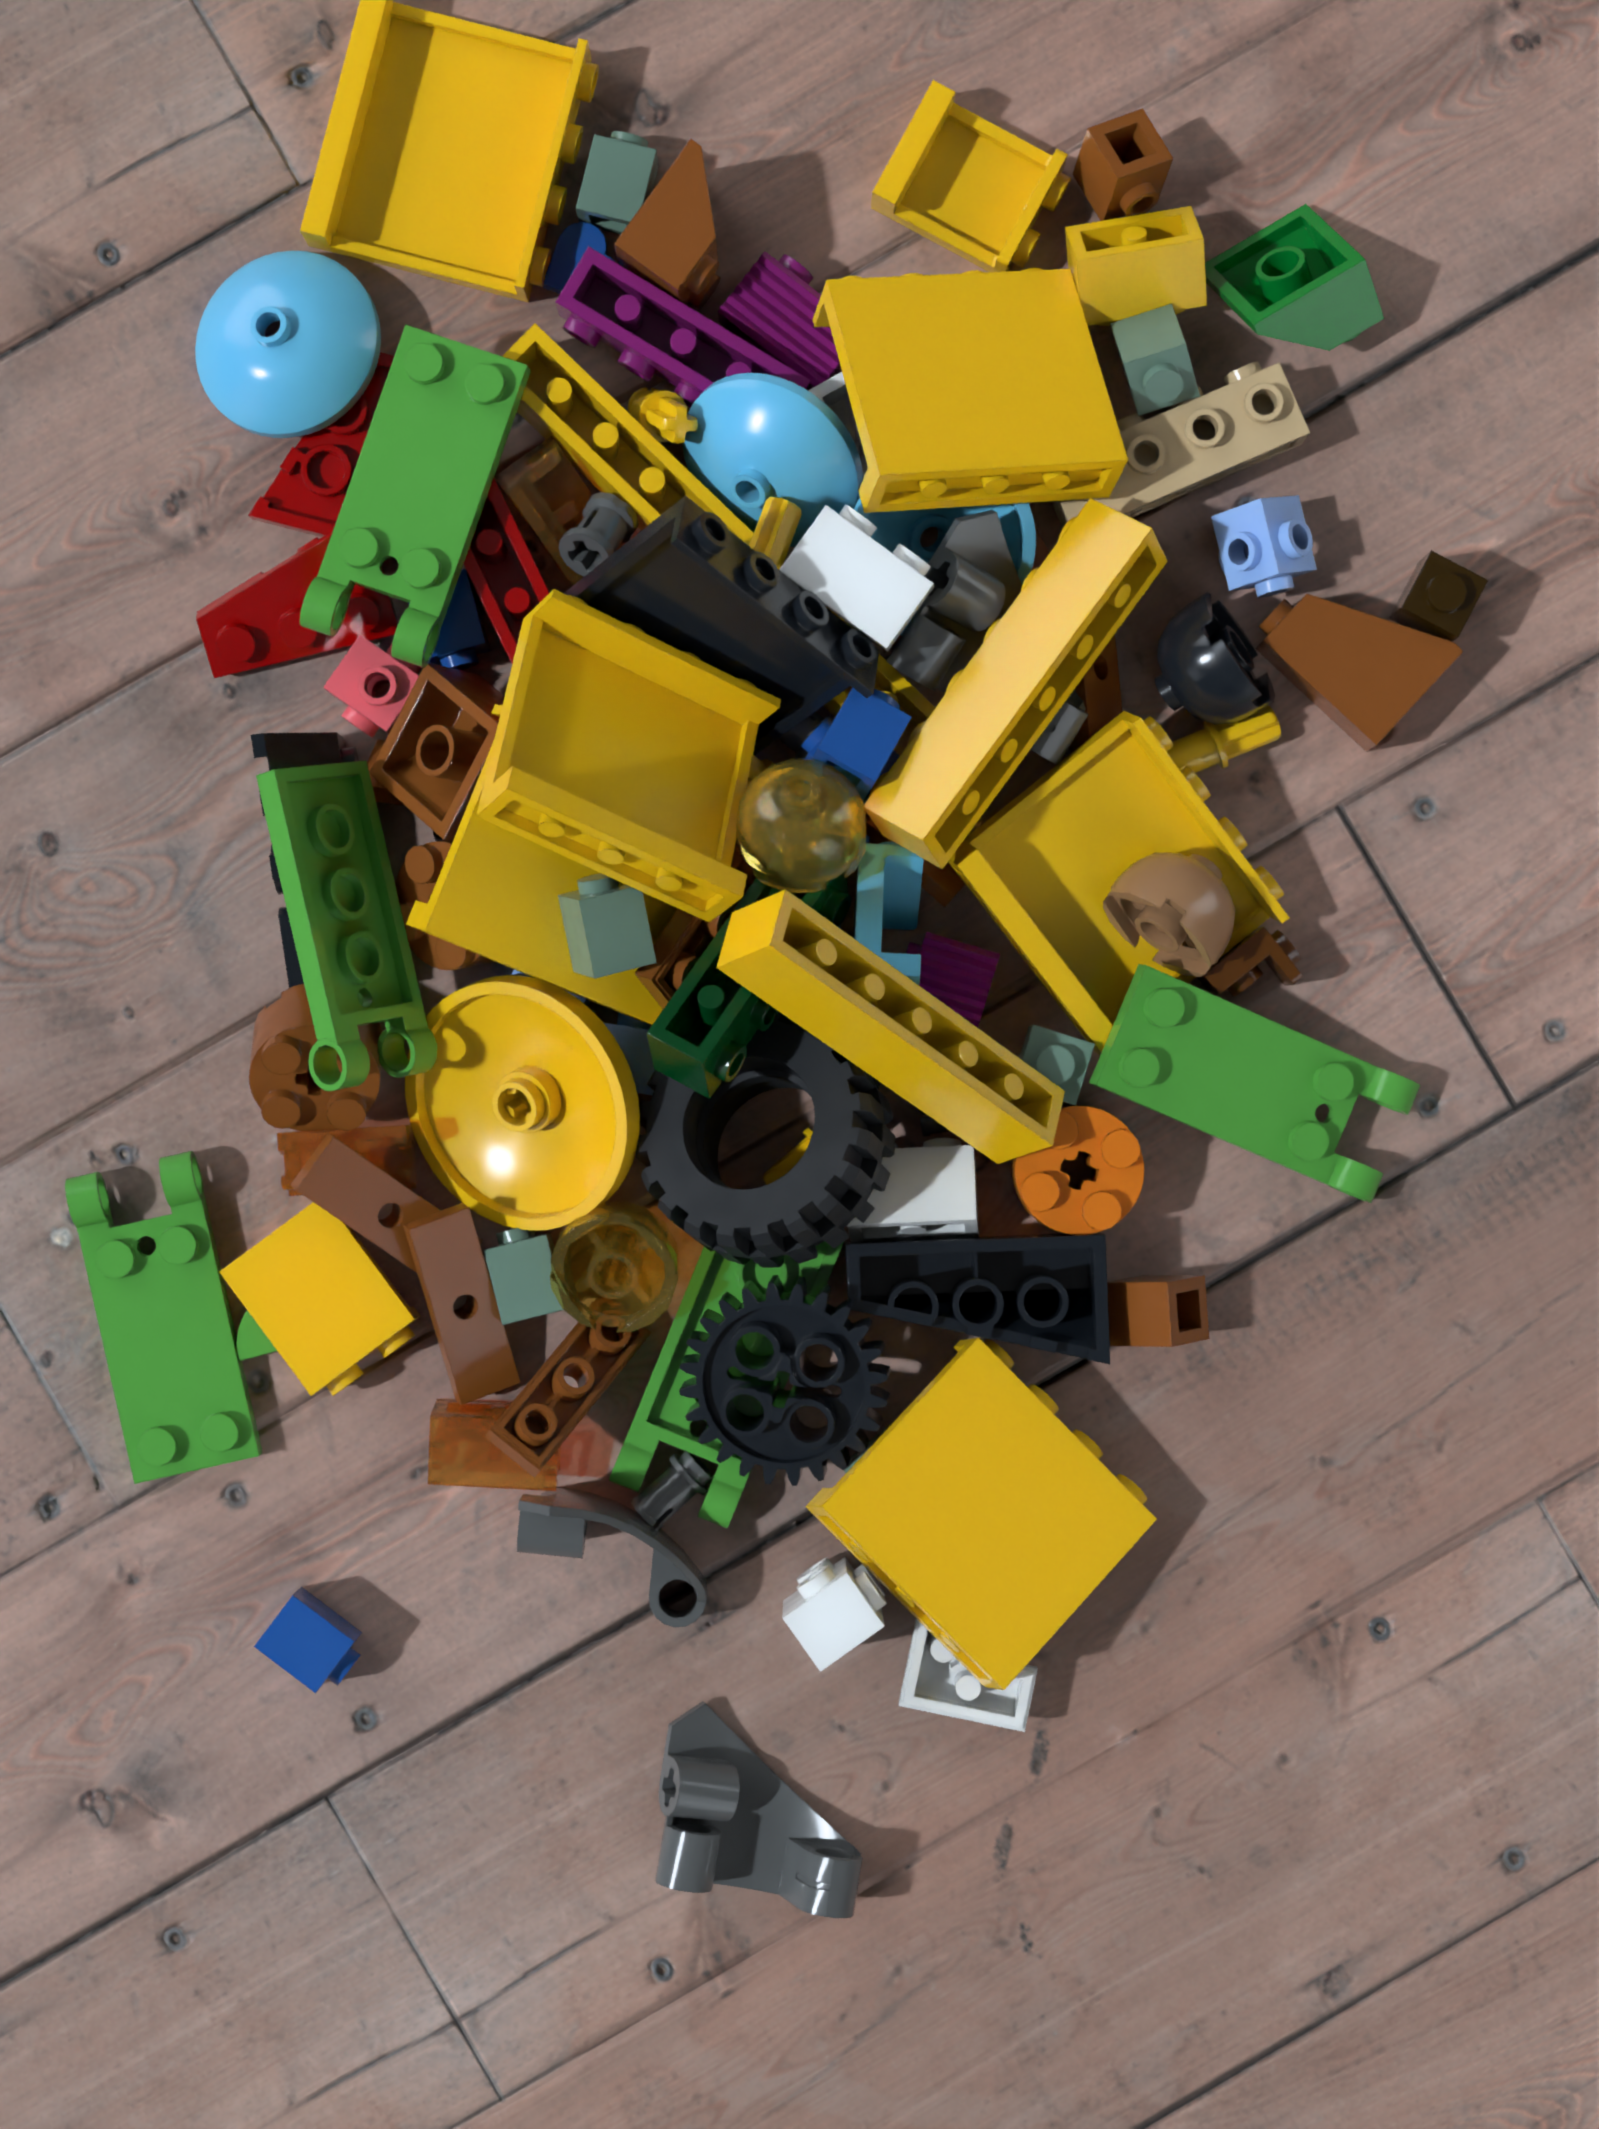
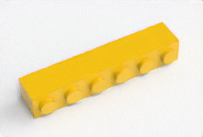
(1015, 682)
(890, 1027)

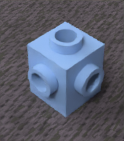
(1264, 545)

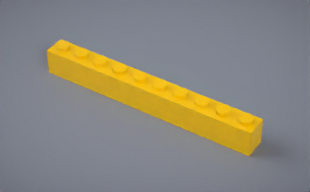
(634, 466)

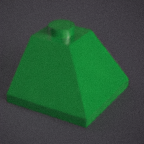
(1297, 283)

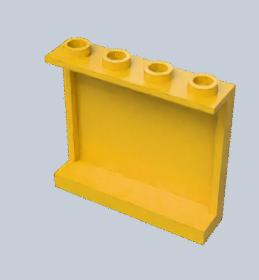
(448, 148)
(973, 389)
(624, 755)
(1066, 841)
(504, 904)
(985, 1513)

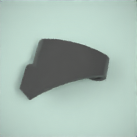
(972, 590)
(558, 1527)
(744, 1825)

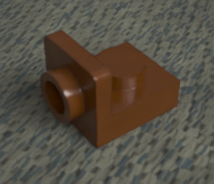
(1239, 966)

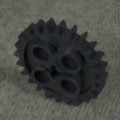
(778, 1436)

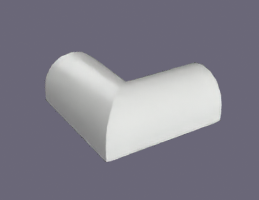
(943, 1686)

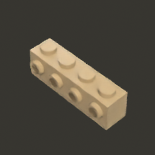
(1202, 441)

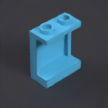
(888, 899)

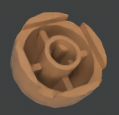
(1176, 908)

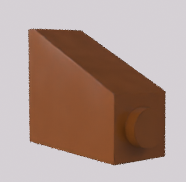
(1354, 663)

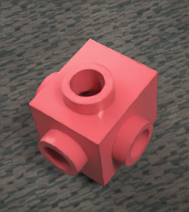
(360, 675)

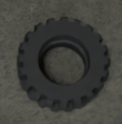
(810, 1200)

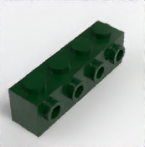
(712, 1016)

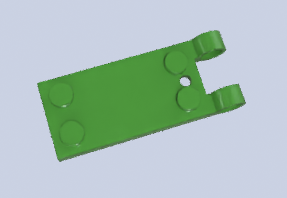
(419, 486)
(345, 921)
(1243, 1078)
(166, 1327)
(664, 1409)

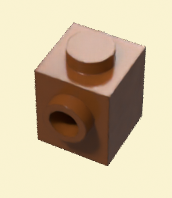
(1122, 166)
(1157, 1310)

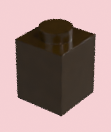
(1438, 597)

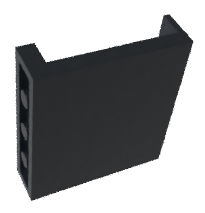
(734, 610)

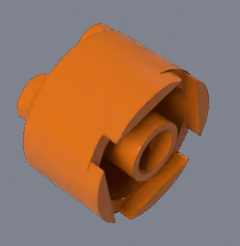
(1094, 1202)

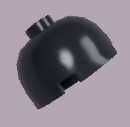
(1210, 665)

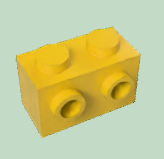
(1137, 264)

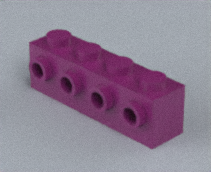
(656, 330)

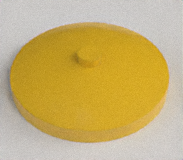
(525, 1103)

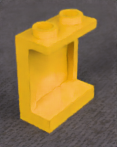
(969, 184)
(320, 1299)

